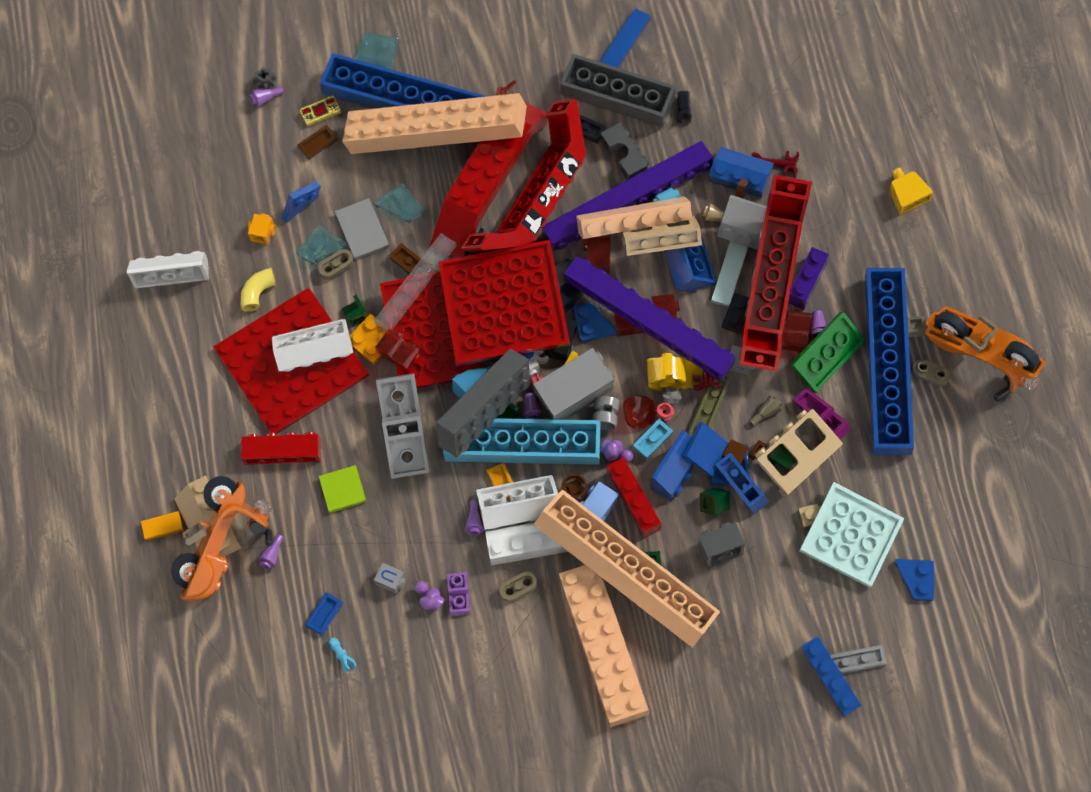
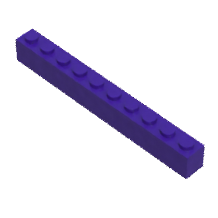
(632, 192)
(649, 318)

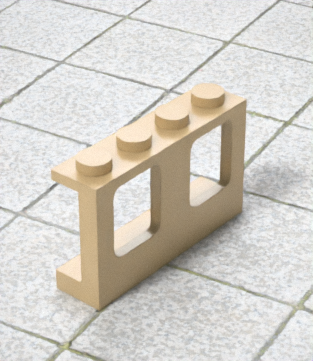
(662, 237)
(806, 460)

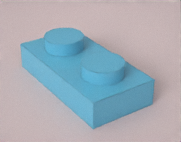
(652, 439)

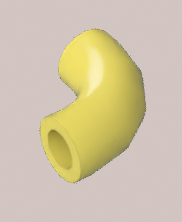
(254, 287)

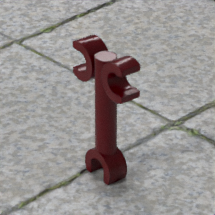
(789, 163)
(705, 382)

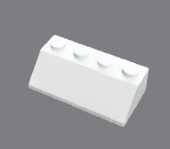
(168, 269)
(312, 345)
(525, 504)
(519, 543)

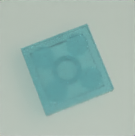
(378, 49)

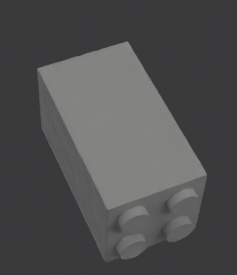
(574, 385)

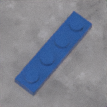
(830, 676)

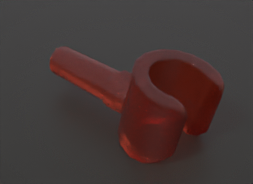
(502, 90)

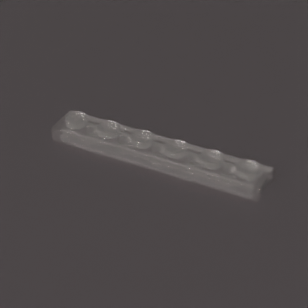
(414, 283)

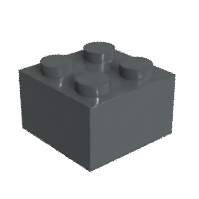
(721, 544)

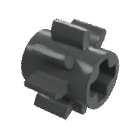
(264, 78)

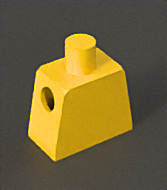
(909, 191)

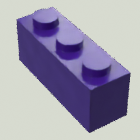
(808, 278)

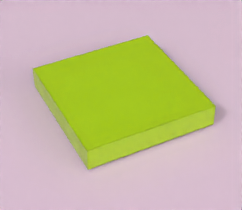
(342, 489)

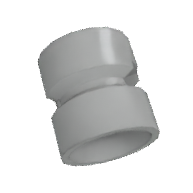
(606, 410)

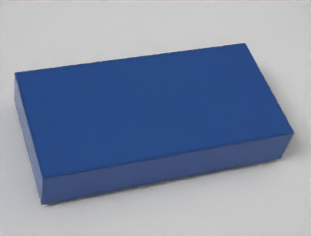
(324, 614)

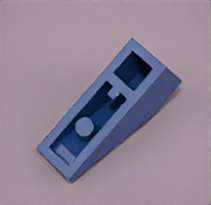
(742, 483)

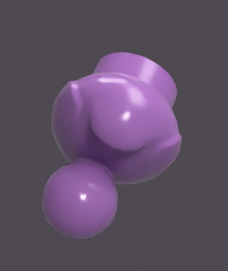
(614, 450)
(432, 597)

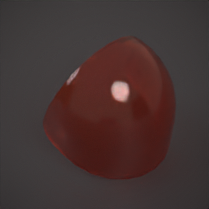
(639, 411)

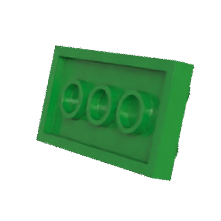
(828, 352)

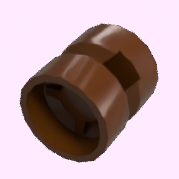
(575, 486)

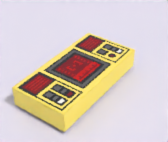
(320, 111)

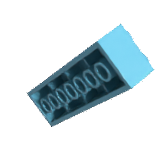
(535, 442)

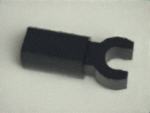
(684, 106)

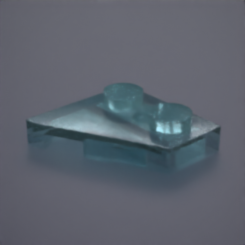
(400, 203)
(320, 246)

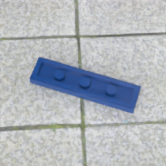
(626, 38)

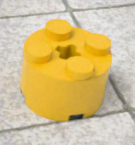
(666, 372)

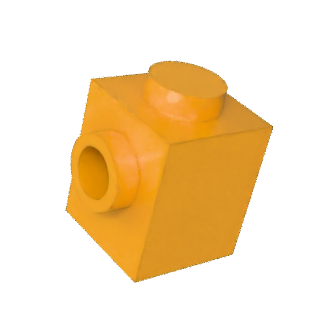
(261, 228)

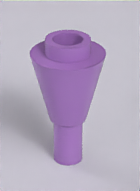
(261, 96)
(474, 524)
(269, 556)

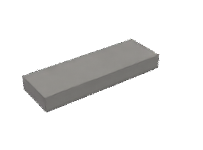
(860, 659)

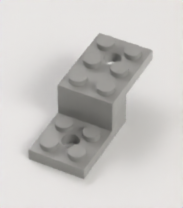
(402, 426)

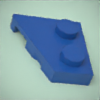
(300, 200)
(592, 323)
(918, 577)

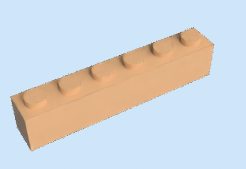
(634, 217)

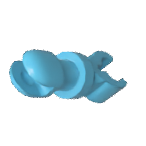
(341, 654)

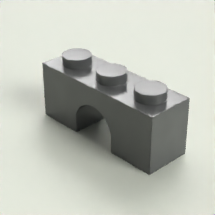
(617, 140)

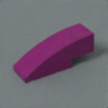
(808, 400)

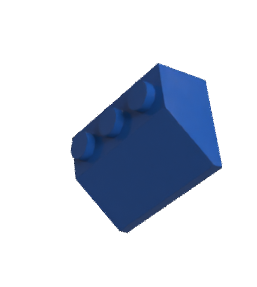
(732, 166)
(690, 267)
(673, 469)

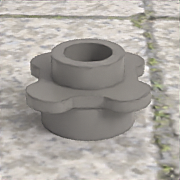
(671, 395)

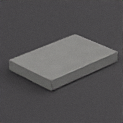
(362, 229)

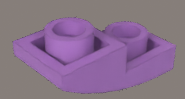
(458, 594)

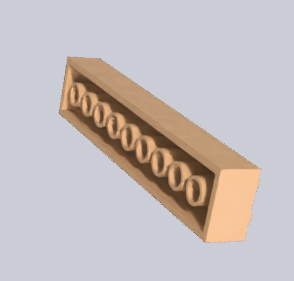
(435, 123)
(626, 568)

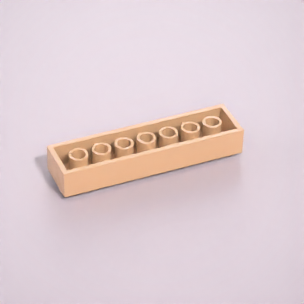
(603, 645)

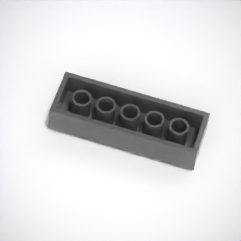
(617, 90)
(483, 403)

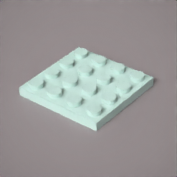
(851, 535)

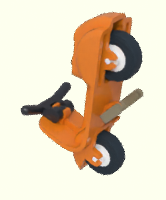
(983, 340)
(201, 572)

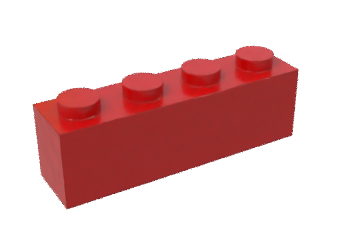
(281, 448)
(633, 497)

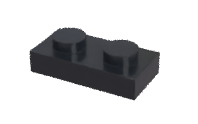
(591, 129)
(736, 313)

